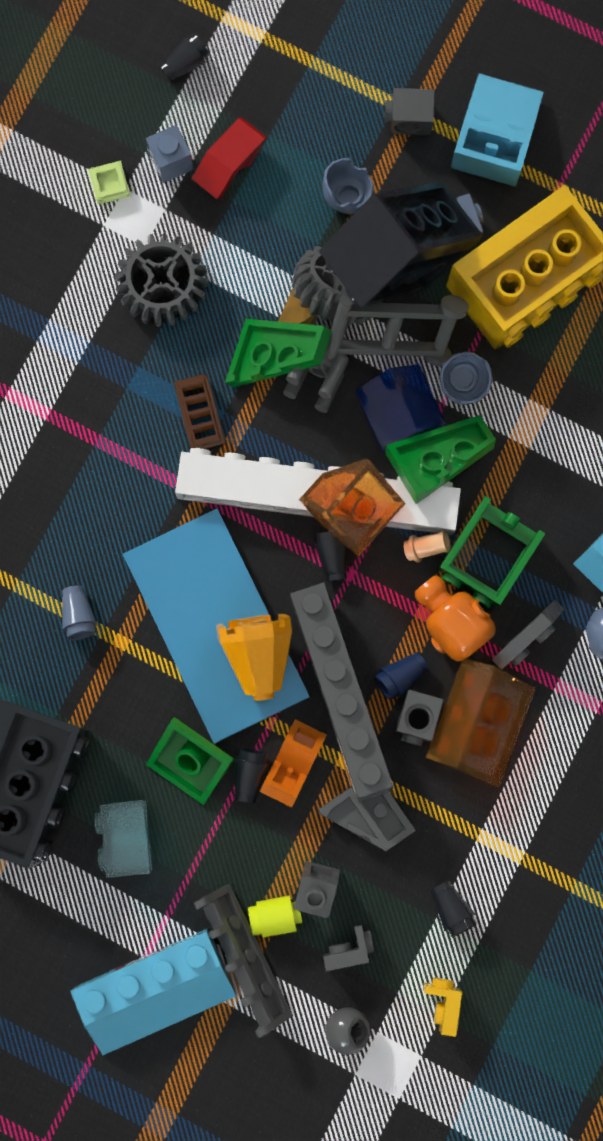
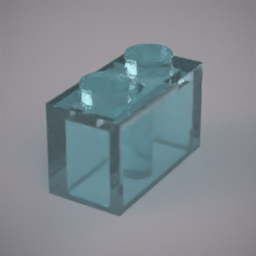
(124, 839)

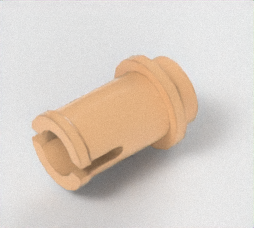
(426, 546)

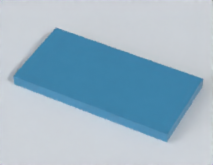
(190, 586)

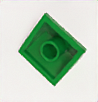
(189, 761)

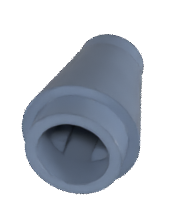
(77, 615)

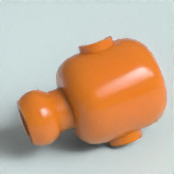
(456, 621)

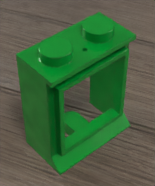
(508, 524)

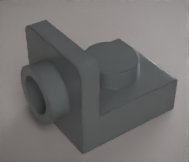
(317, 889)
(344, 956)

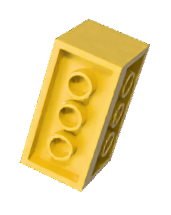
(529, 268)

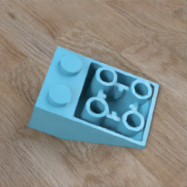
(497, 130)

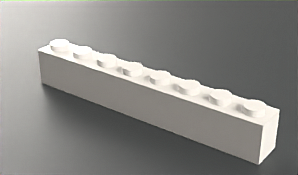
(279, 487)

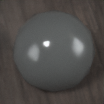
(347, 1031)

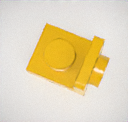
(447, 1011)

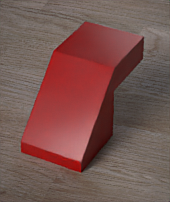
(227, 156)

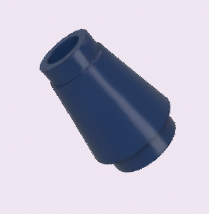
(400, 676)

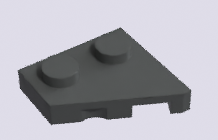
(537, 629)
(374, 819)

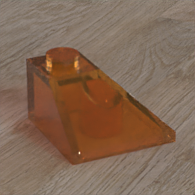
(353, 503)

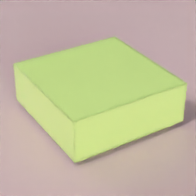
(109, 182)

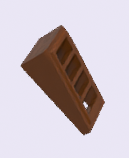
(192, 384)

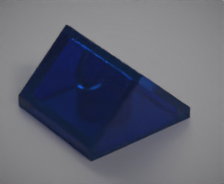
(399, 405)

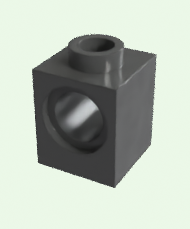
(410, 111)
(430, 706)

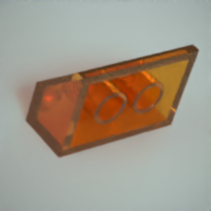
(481, 722)

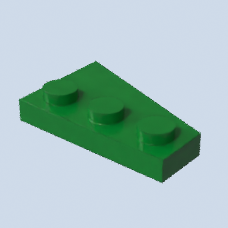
(274, 349)
(439, 455)

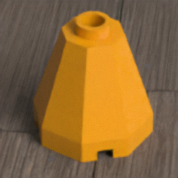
(257, 652)

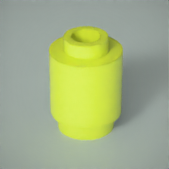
(274, 917)

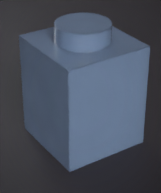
(169, 153)

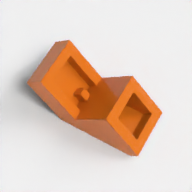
(293, 763)

